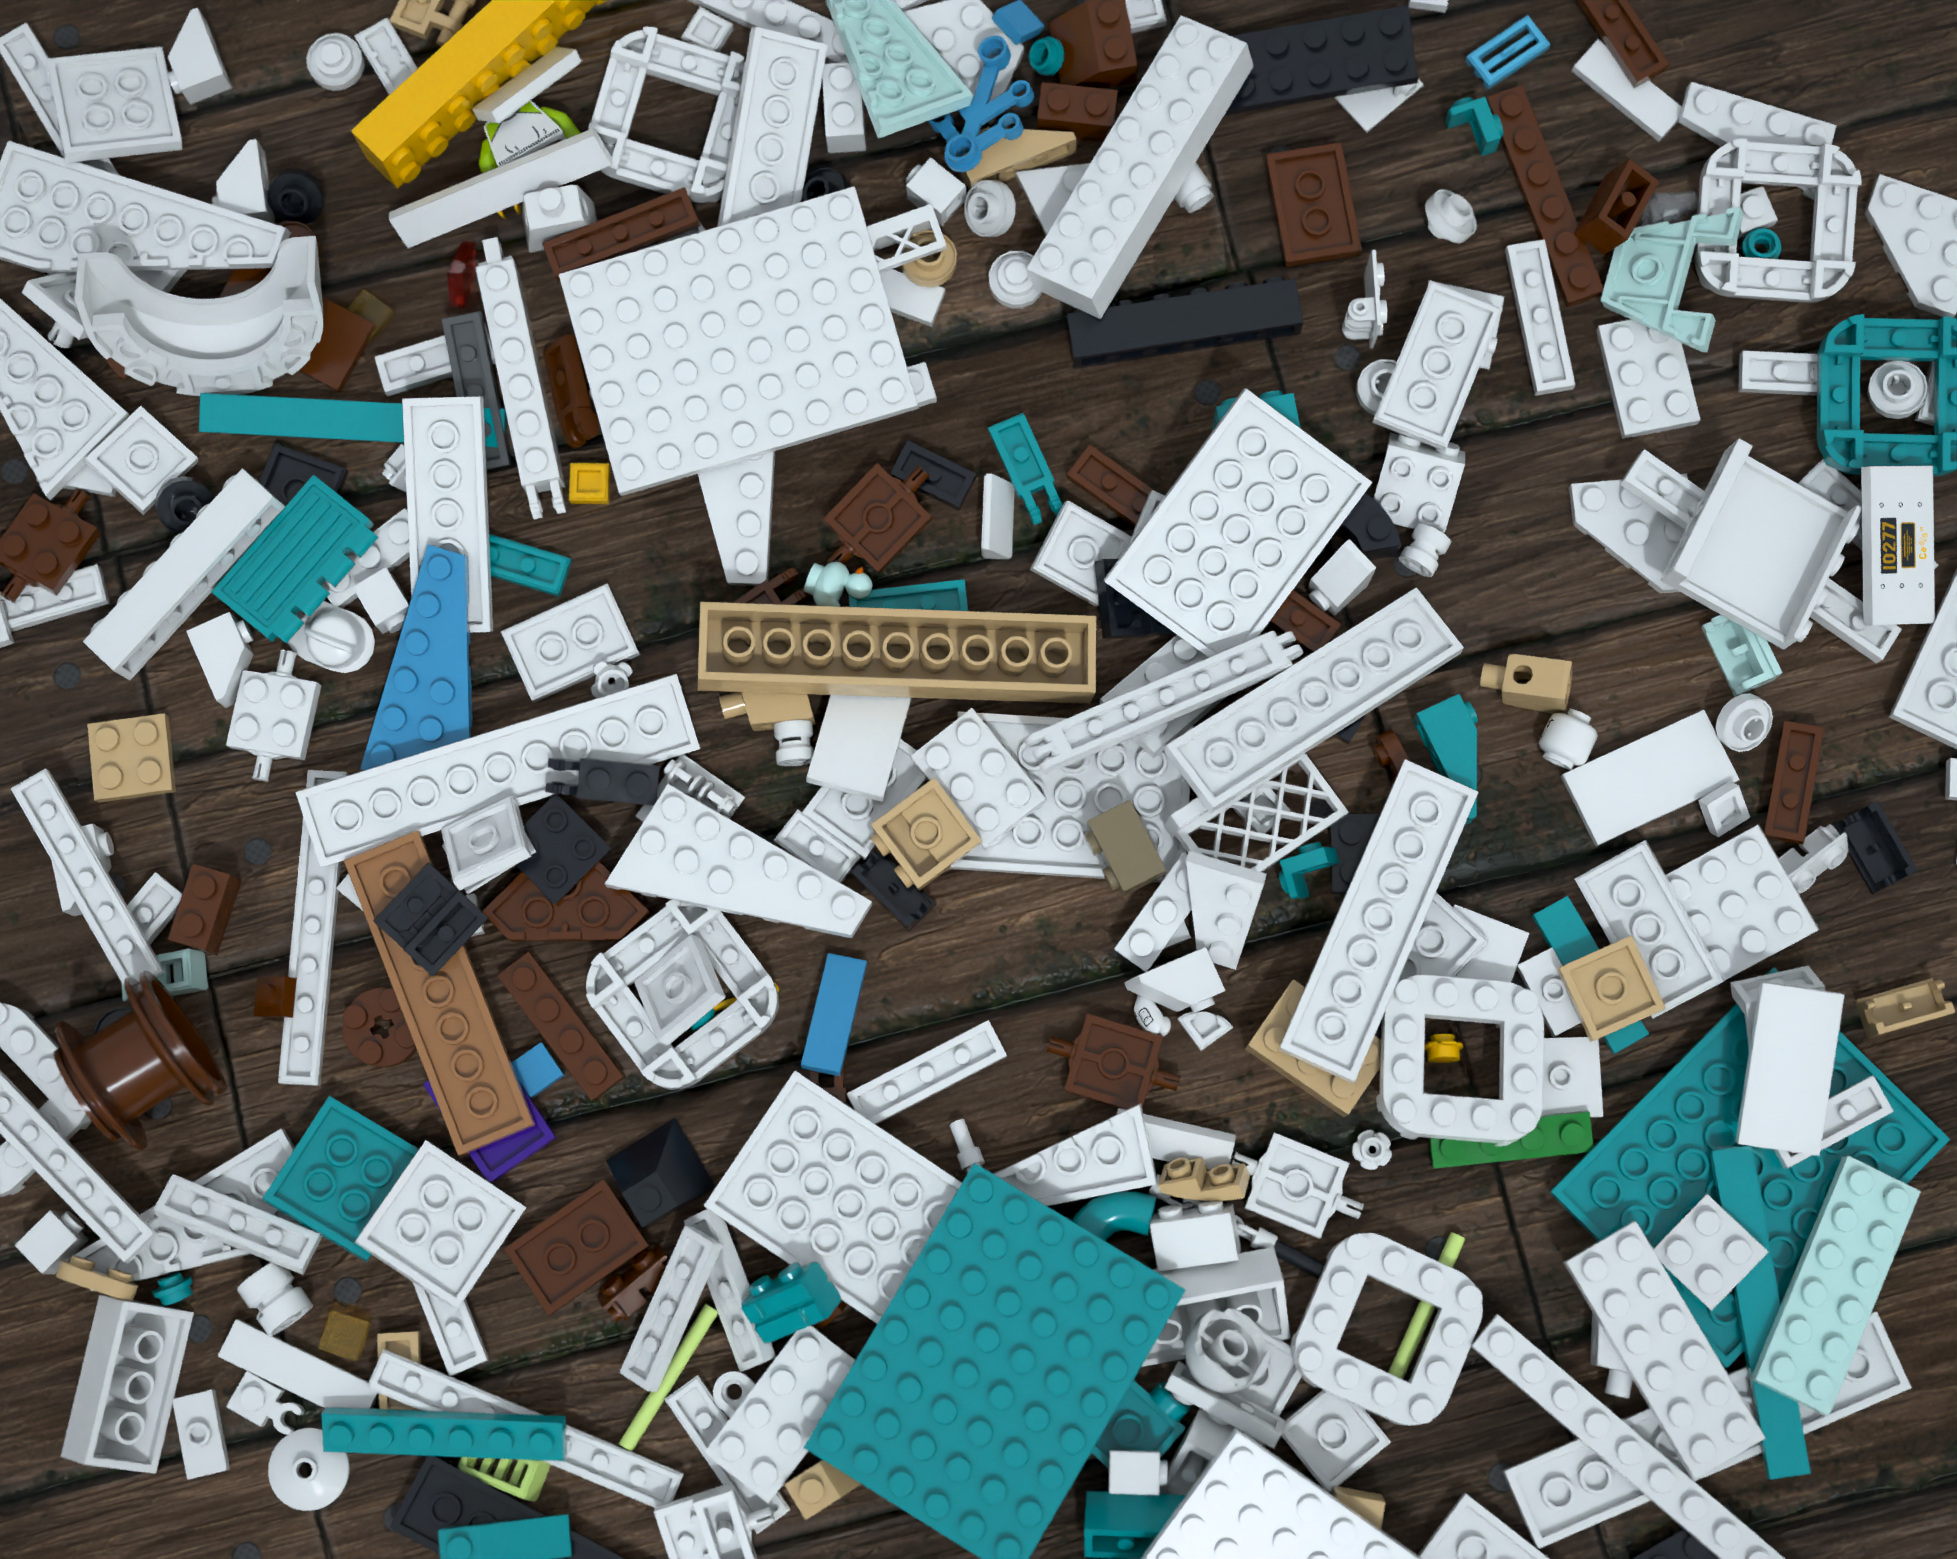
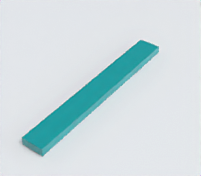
(310, 418)
(1757, 1308)

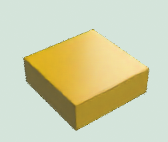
(589, 483)

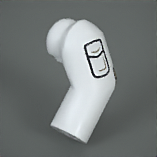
(1150, 1017)

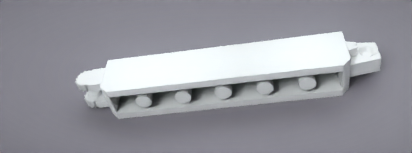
(520, 378)

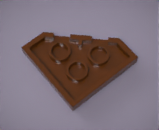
(583, 914)

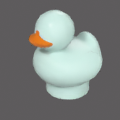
(829, 582)

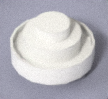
(335, 62)
(989, 208)
(1450, 216)
(1011, 282)
(1373, 384)
(1897, 389)
(1744, 722)

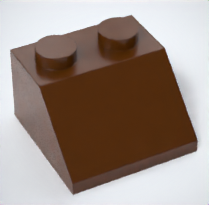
(1096, 45)

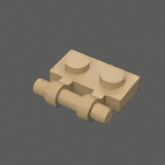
(421, 16)

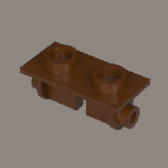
(623, 1290)

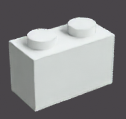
(843, 109)
(1195, 1235)

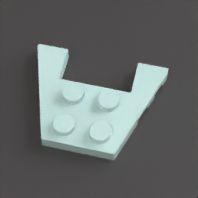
(1652, 270)

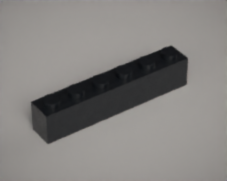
(1185, 322)

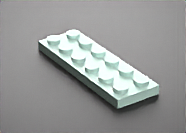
(1835, 1285)

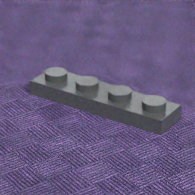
(475, 376)

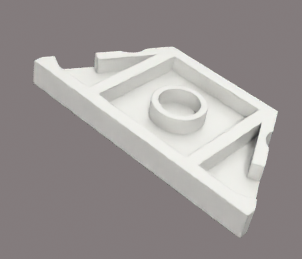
(956, 32)

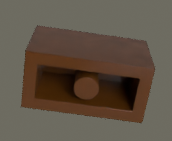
(1078, 110)
(1616, 206)
(204, 909)

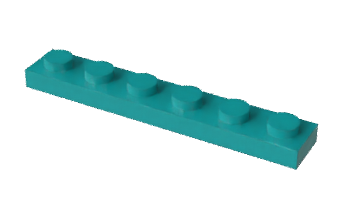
(444, 1433)

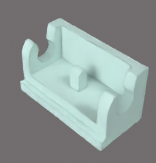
(1741, 655)

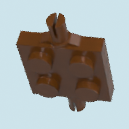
(878, 517)
(46, 544)
(1113, 1063)

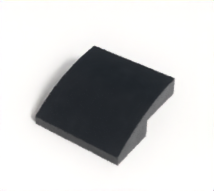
(1118, 614)
(430, 919)

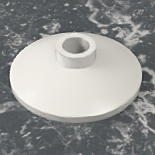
(328, 1474)

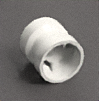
(1424, 551)
(794, 742)

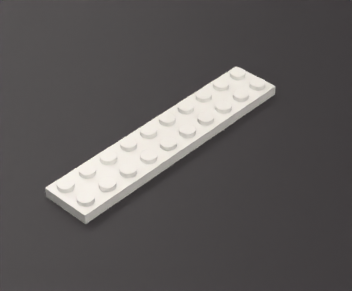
(473, 773)
(1577, 1488)

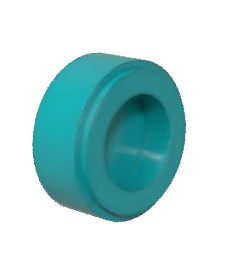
(1167, 1403)

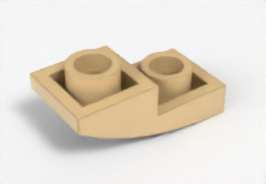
(1193, 1181)

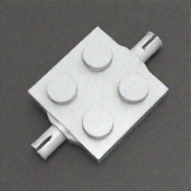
(273, 715)
(1297, 1186)

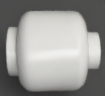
(1568, 739)

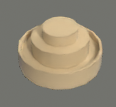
(932, 269)

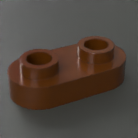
(1389, 752)

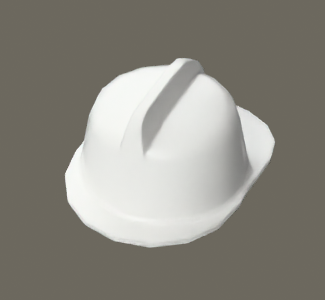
(334, 639)

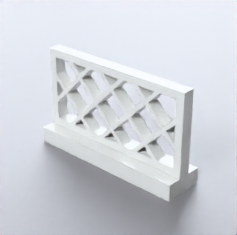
(1196, 816)

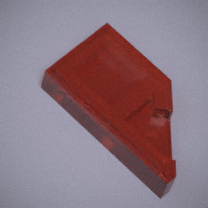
(461, 275)

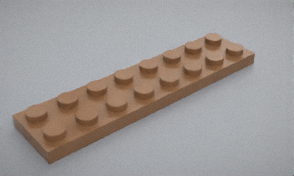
(443, 1012)

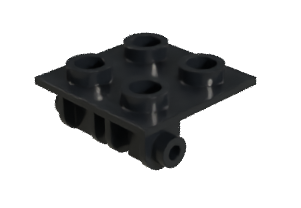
(563, 847)

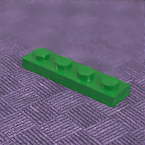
(1552, 1136)

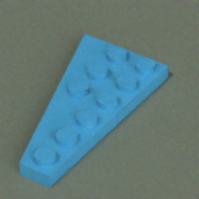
(430, 675)

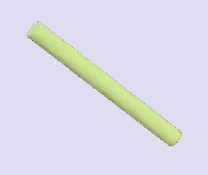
(1423, 1314)
(677, 1364)

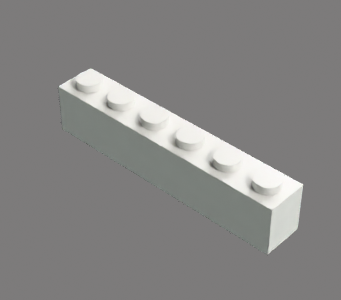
(183, 575)

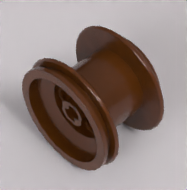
(137, 1062)

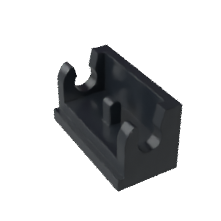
(1875, 848)
(885, 886)

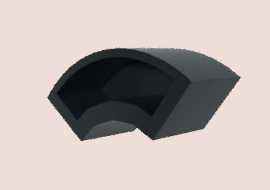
(1370, 530)

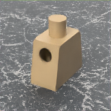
(1547, 685)
(767, 708)

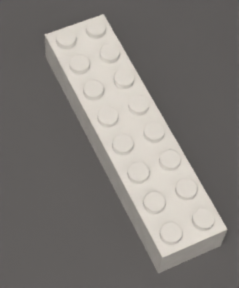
(1140, 166)

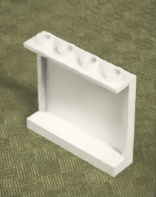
(1760, 548)

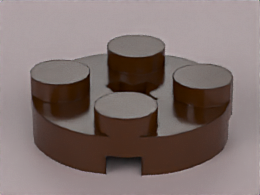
(361, 1019)

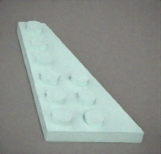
(895, 66)

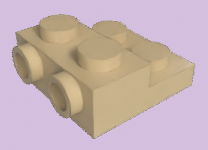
(924, 835)

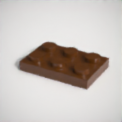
(1313, 204)
(576, 1247)

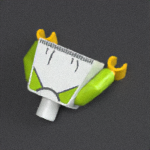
(523, 134)

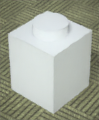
(937, 187)
(383, 600)
(52, 1240)
(1136, 1472)

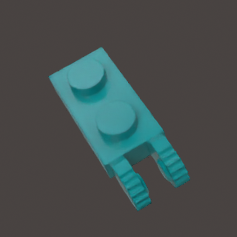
(1024, 464)

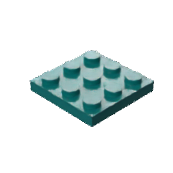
(340, 1175)

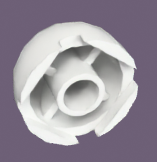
(1226, 1351)

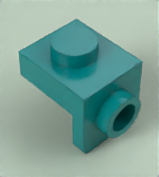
(1485, 127)
(1310, 858)

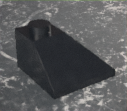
(660, 1174)

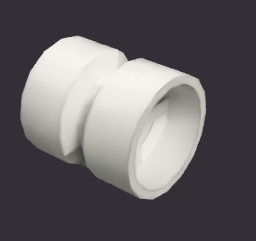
(275, 1298)

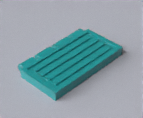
(293, 560)

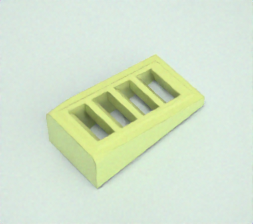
(524, 1483)

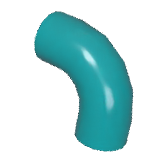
(1117, 1213)

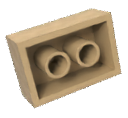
(1323, 1086)

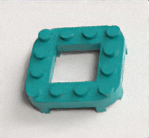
(1838, 393)

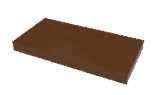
(342, 339)

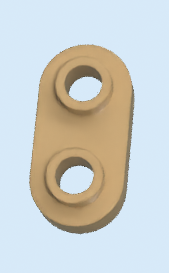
(82, 1273)

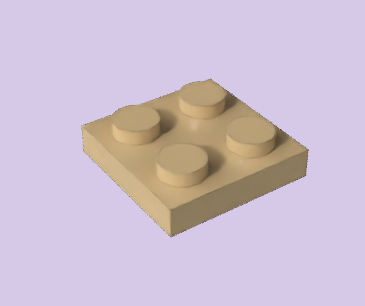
(131, 758)
(1611, 988)

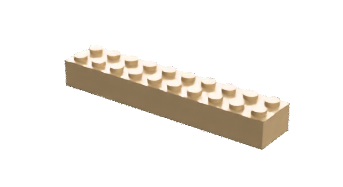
(896, 652)

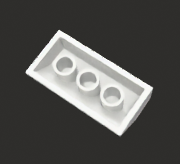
(1248, 1285)
(127, 1385)

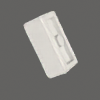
(997, 518)

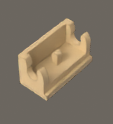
(1903, 1007)

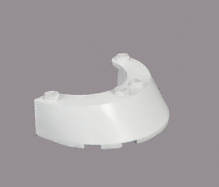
(205, 343)

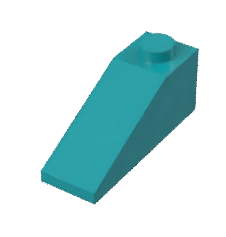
(1451, 741)
(511, 1539)

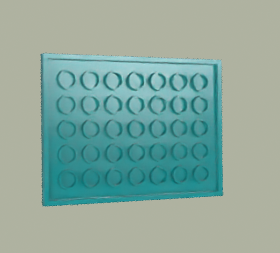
(1660, 1166)
(994, 1369)

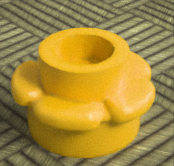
(1443, 1048)

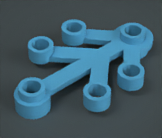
(982, 111)

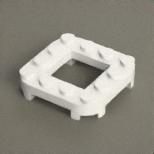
(684, 64)
(1832, 229)
(719, 1038)
(33, 1053)
(1455, 1117)
(1361, 1383)

